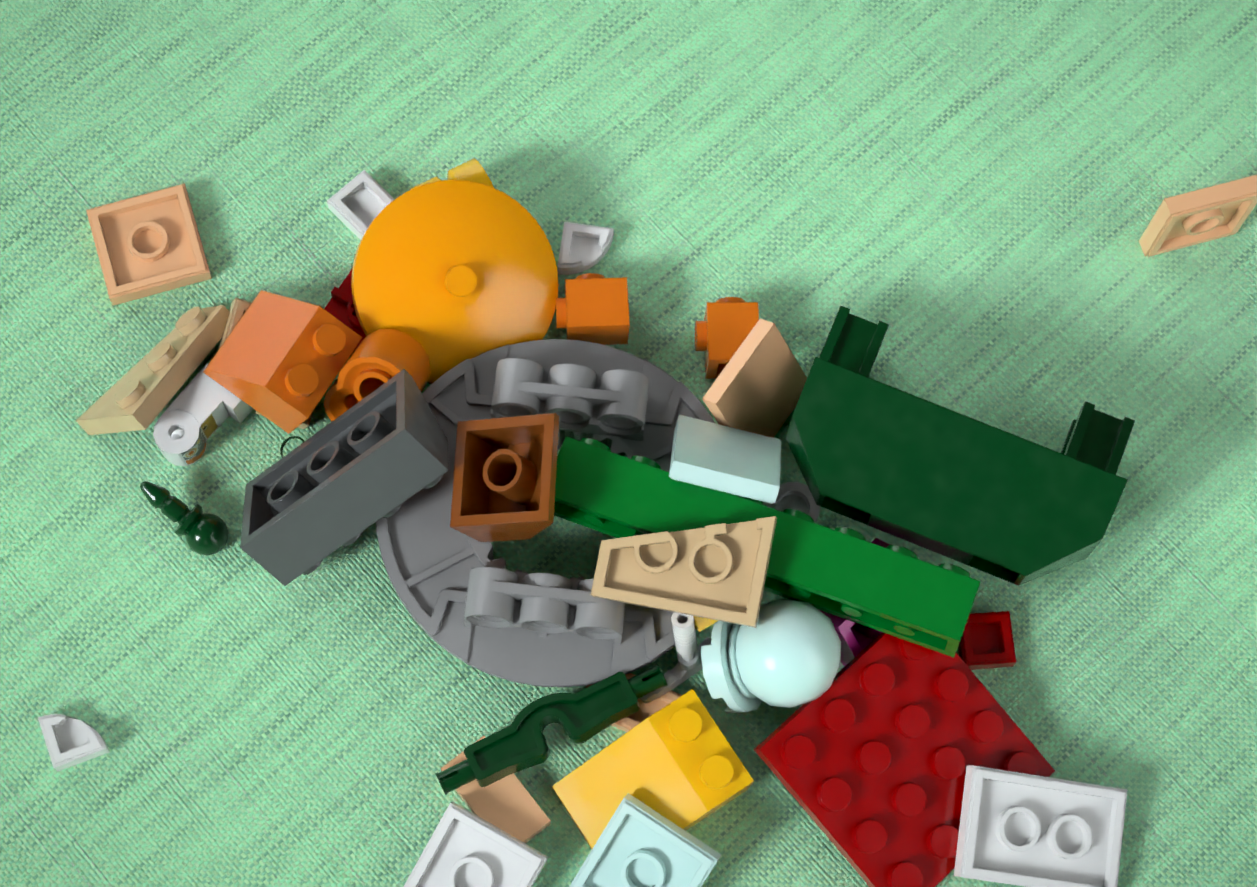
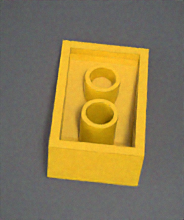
(668, 761)

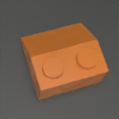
(283, 357)

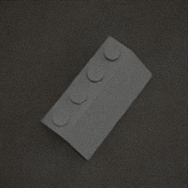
(343, 480)

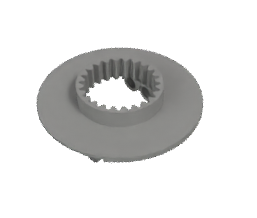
(516, 622)

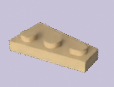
(158, 376)
(692, 572)

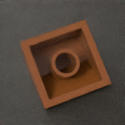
(505, 477)

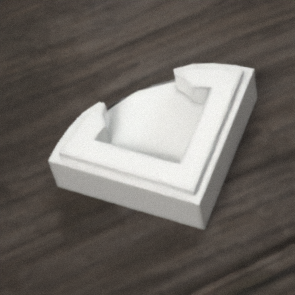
(582, 247)
(70, 740)

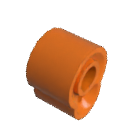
(374, 363)

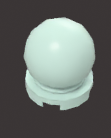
(779, 662)

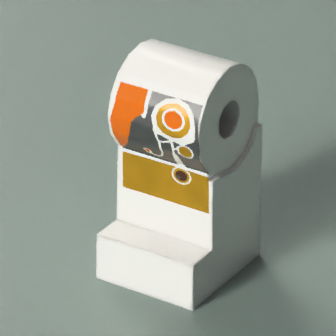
(194, 418)

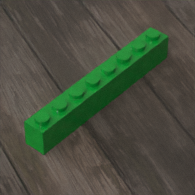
(807, 561)

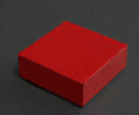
(988, 641)

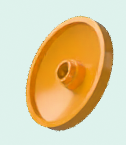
(455, 272)

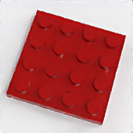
(888, 758)

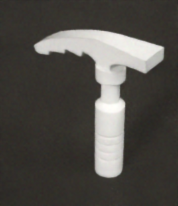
(688, 655)

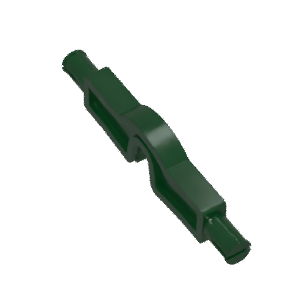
(523, 741)

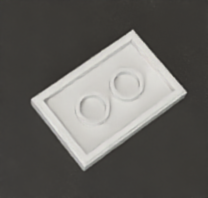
(1039, 830)

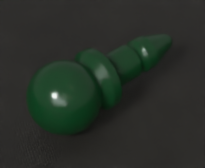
(204, 532)

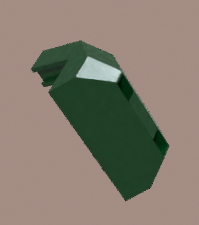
(949, 476)

